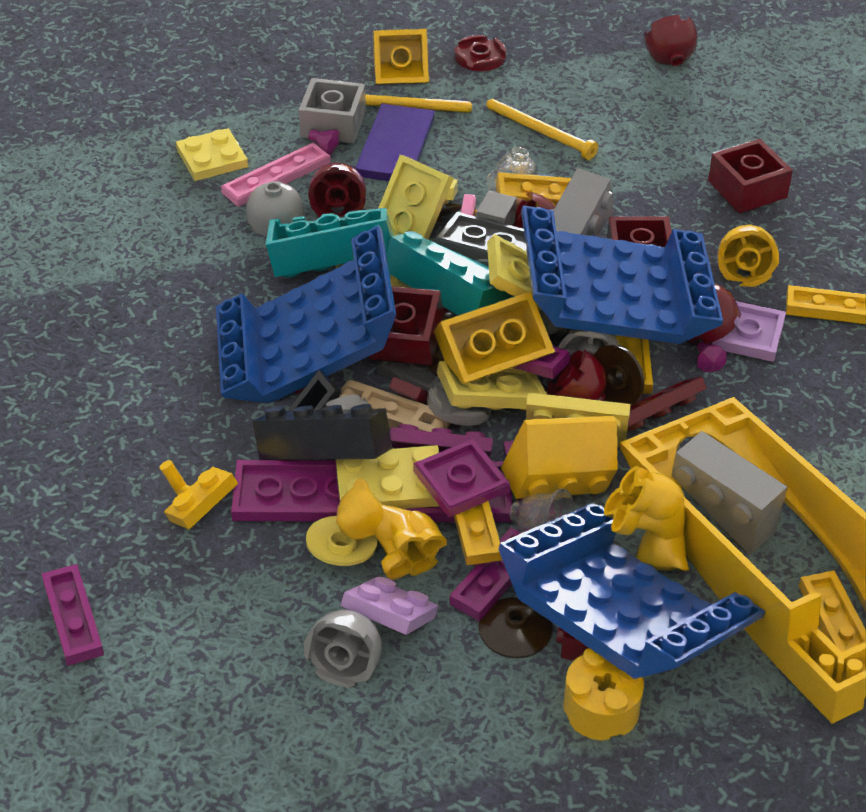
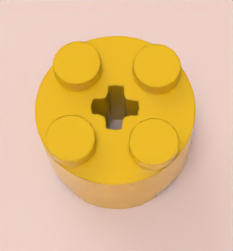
(601, 697)

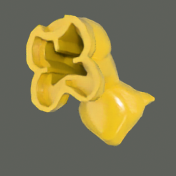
(655, 505)
(406, 536)

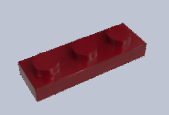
(660, 402)

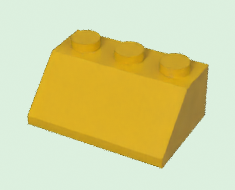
(493, 338)
(563, 454)

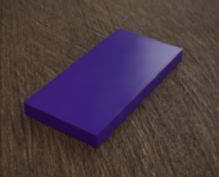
(394, 133)

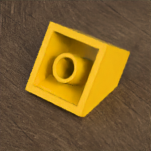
(400, 56)

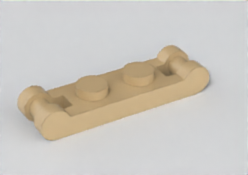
(398, 409)

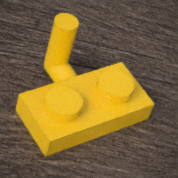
(197, 499)

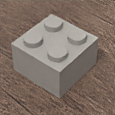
(333, 107)

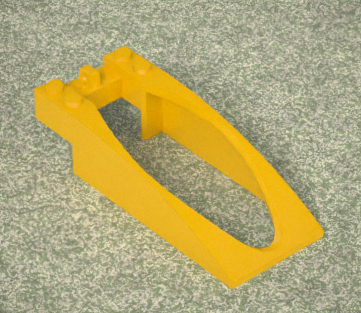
(789, 630)

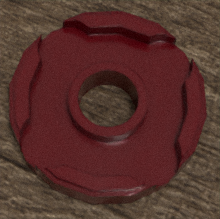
(492, 57)

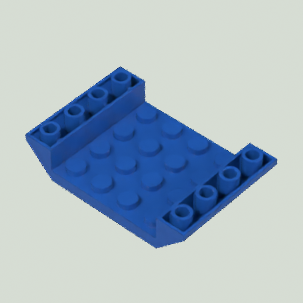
(621, 283)
(308, 329)
(613, 599)

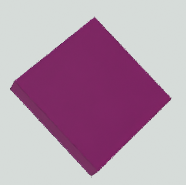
(461, 478)

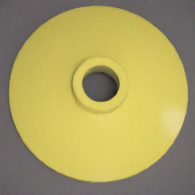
(333, 547)

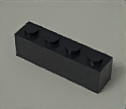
(322, 433)

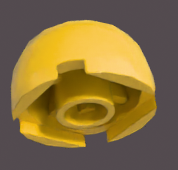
(748, 249)

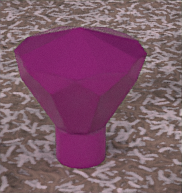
(326, 140)
(710, 357)

